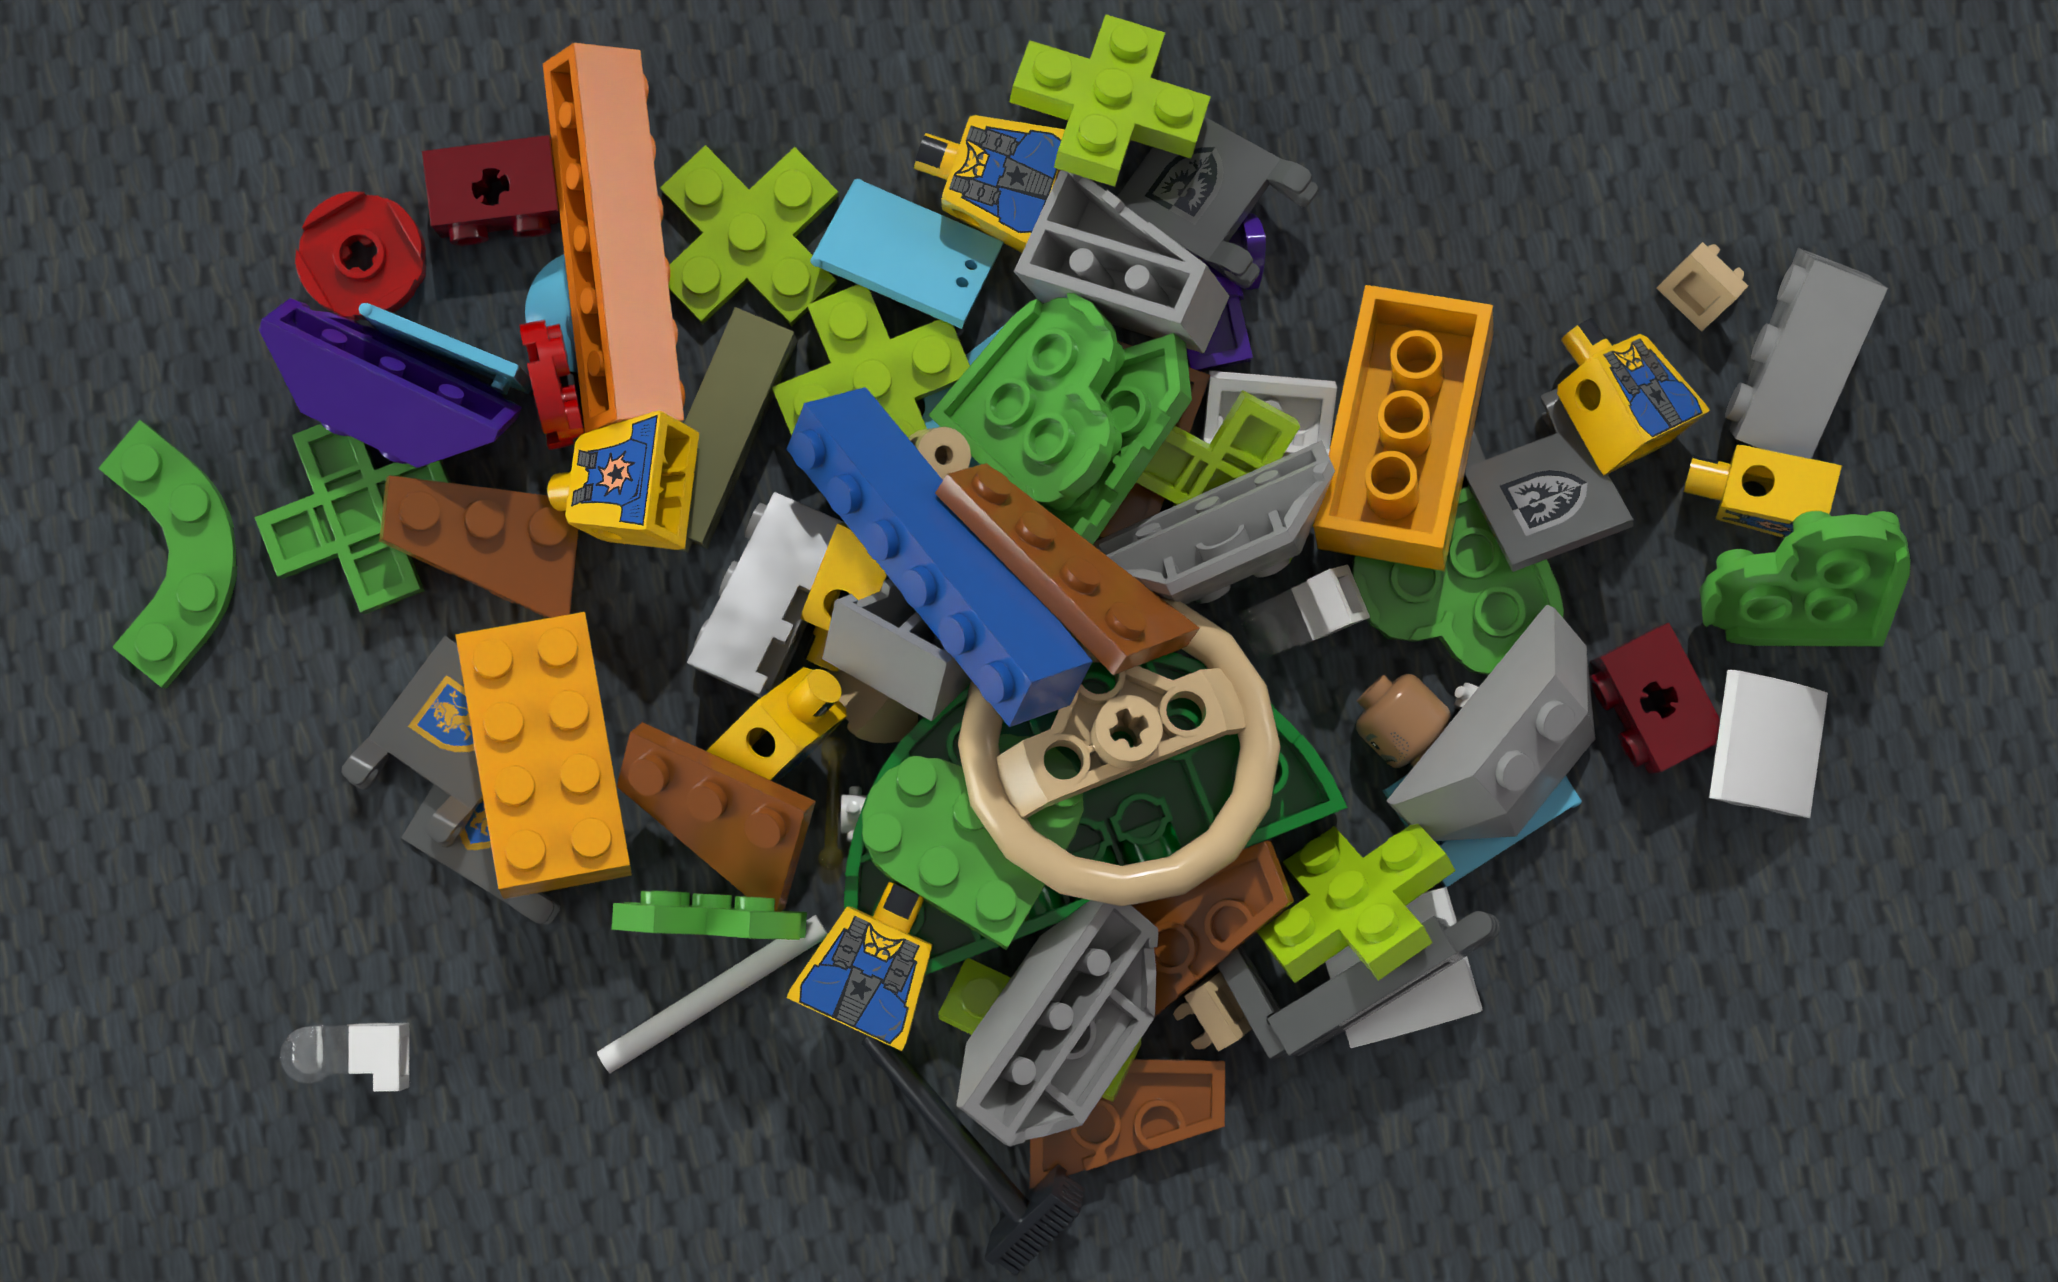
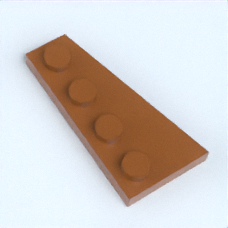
(1077, 582)

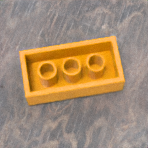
(1405, 427)
(543, 755)

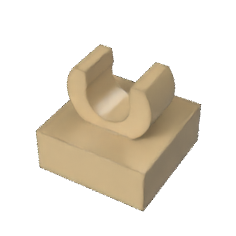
(1703, 286)
(1217, 1012)

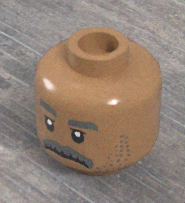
(1401, 719)

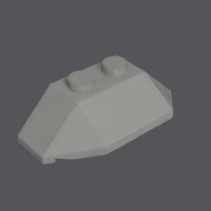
(1227, 531)
(1506, 741)
(1062, 1025)

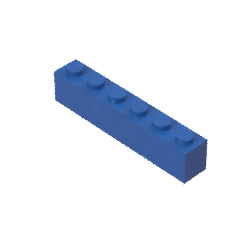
(954, 582)

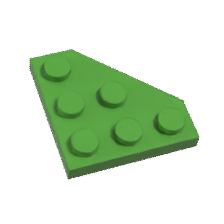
(1145, 406)

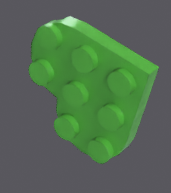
(1037, 403)
(1822, 586)
(1471, 606)
(938, 848)

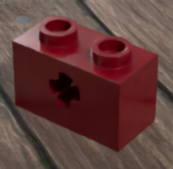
(464, 174)
(1661, 665)

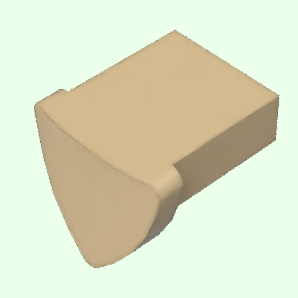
(872, 713)

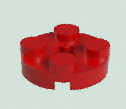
(373, 221)
(556, 404)

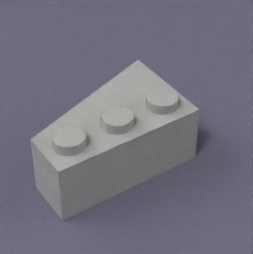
(1119, 263)
(1804, 355)
(763, 596)
(893, 651)

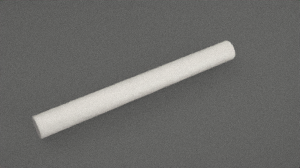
(708, 997)

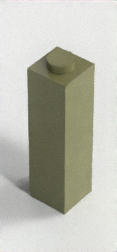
(730, 413)

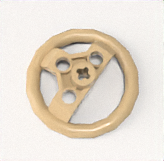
(1016, 784)

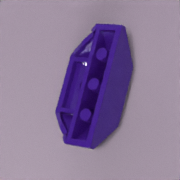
(381, 387)

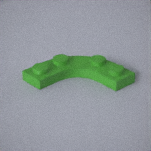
(199, 559)

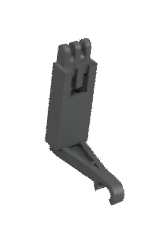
(1351, 993)

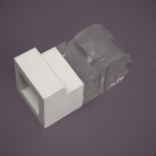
(1304, 613)
(333, 1049)

